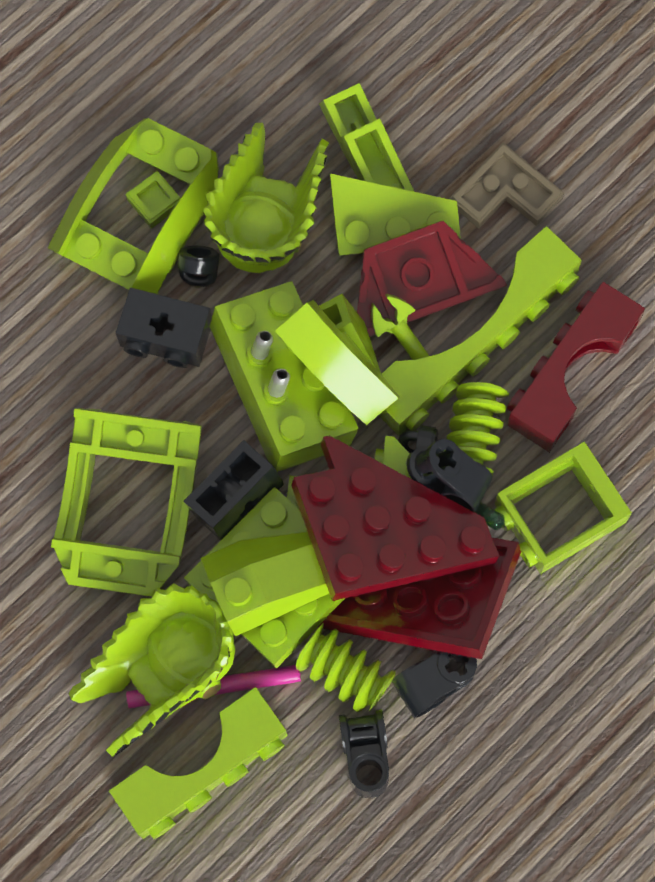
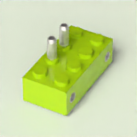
(280, 394)

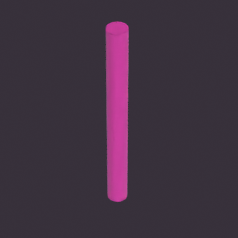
(237, 683)

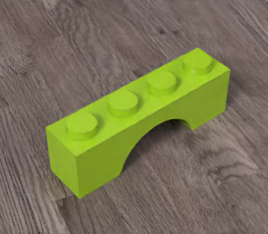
(155, 798)

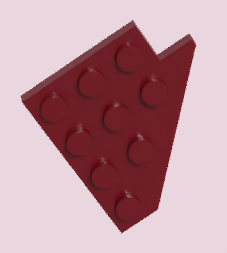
(383, 527)
(438, 613)

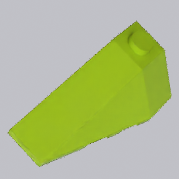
(264, 578)

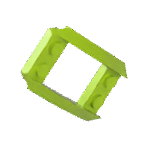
(114, 257)
(134, 439)

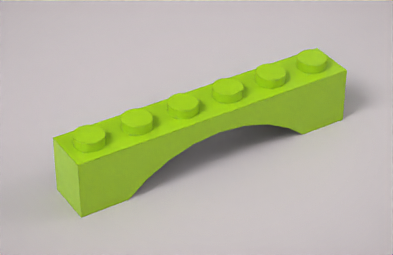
(539, 273)

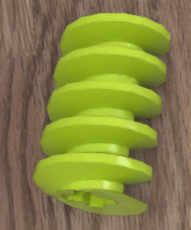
(475, 419)
(344, 669)

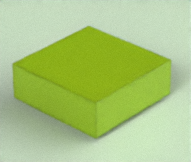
(153, 199)

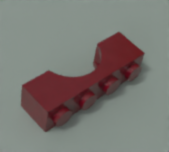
(603, 326)

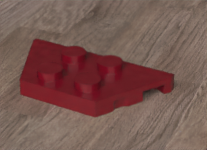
(424, 268)

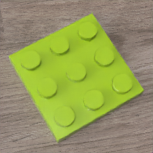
(281, 635)

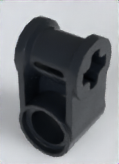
(451, 474)
(429, 682)
(365, 744)

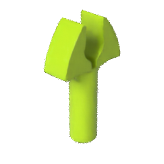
(399, 327)

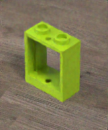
(598, 488)

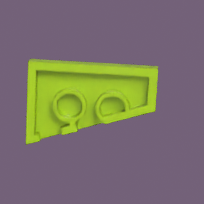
(377, 213)

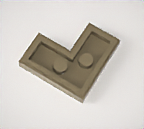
(509, 179)

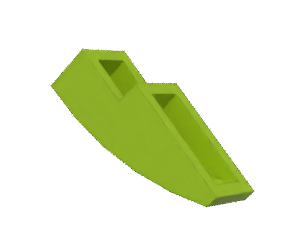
(364, 139)
(337, 362)

